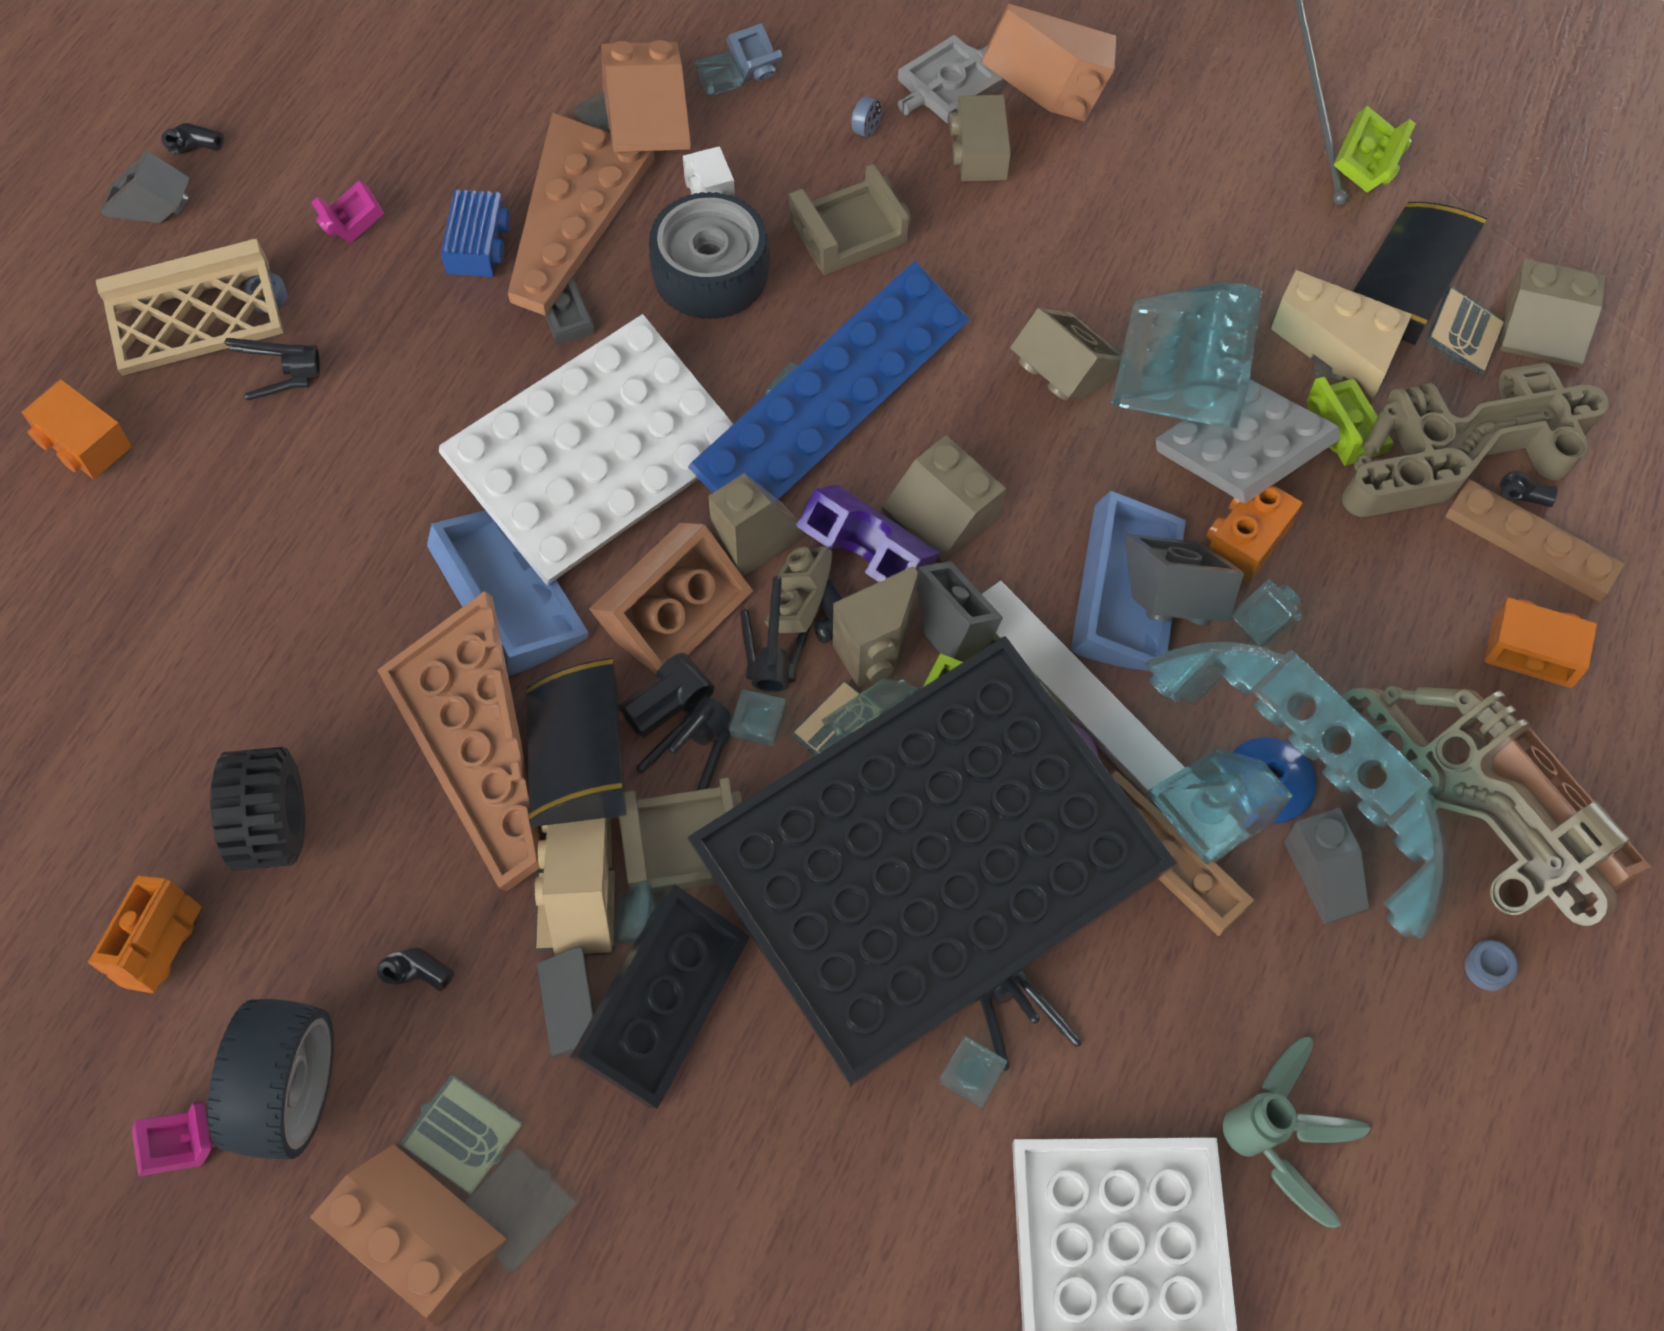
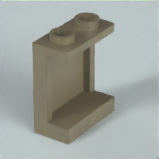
(850, 222)
(658, 833)

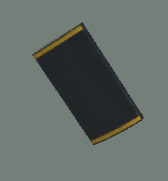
(1420, 261)
(575, 746)

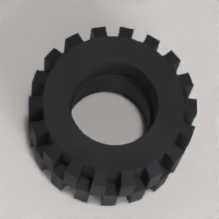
(257, 808)

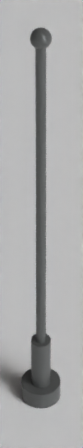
(1340, 196)

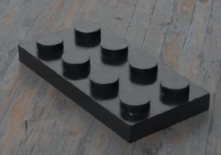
(661, 997)

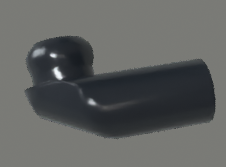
(1521, 487)
(824, 627)

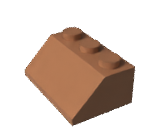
(672, 596)
(410, 1232)

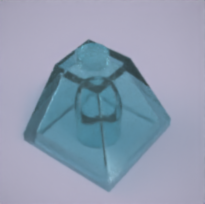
(1220, 801)

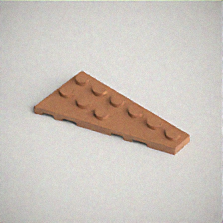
(570, 207)
(465, 721)

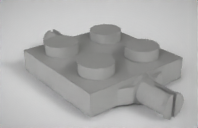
(945, 74)

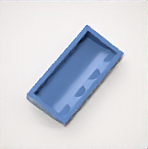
(531, 616)
(1108, 620)

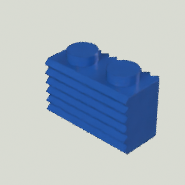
(474, 233)

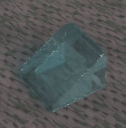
(633, 912)

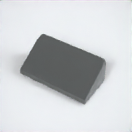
(565, 999)

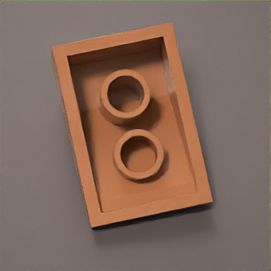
(1052, 60)
(645, 96)

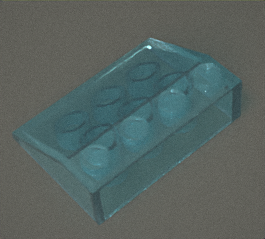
(1190, 353)

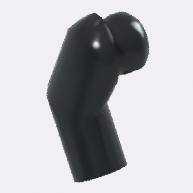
(190, 136)
(414, 965)

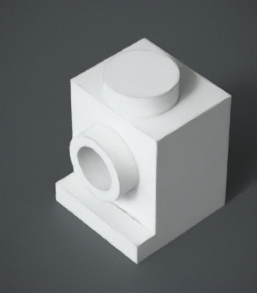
(708, 172)

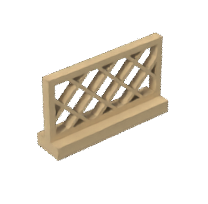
(186, 280)

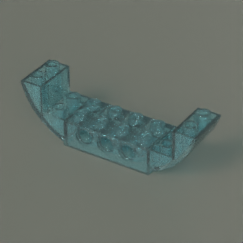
(1282, 687)

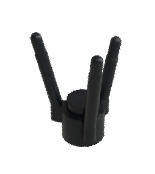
(296, 360)
(771, 669)
(702, 725)
(1014, 990)

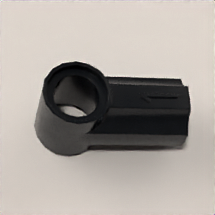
(676, 688)

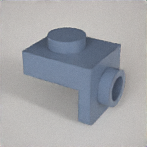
(754, 53)

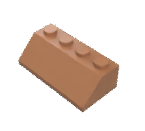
(1558, 791)

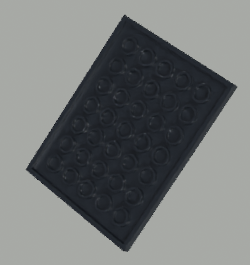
(929, 857)

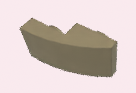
(803, 587)

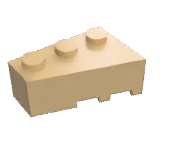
(1341, 329)
(576, 884)

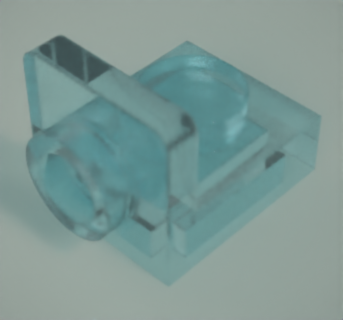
(1267, 612)

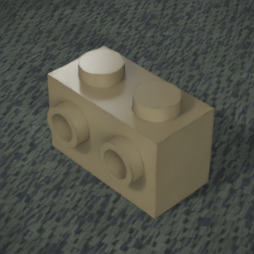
(982, 138)

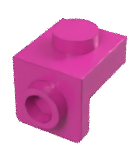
(350, 213)
(172, 1141)

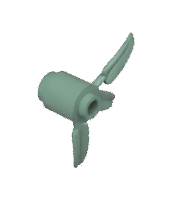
(1271, 1119)

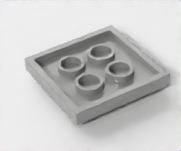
(1265, 447)

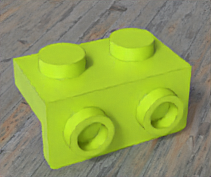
(1373, 149)
(1351, 411)

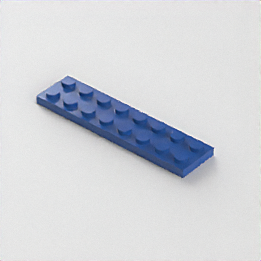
(834, 387)

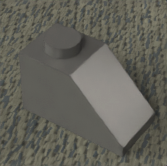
(146, 191)
(954, 611)
(1329, 865)

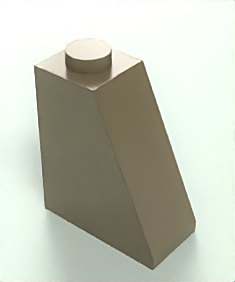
(751, 524)

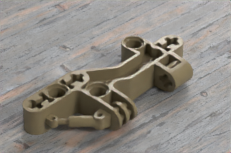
(1447, 449)
(1544, 849)

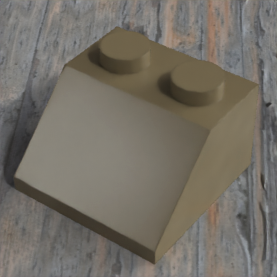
(1551, 312)
(1066, 354)
(945, 499)
(874, 626)

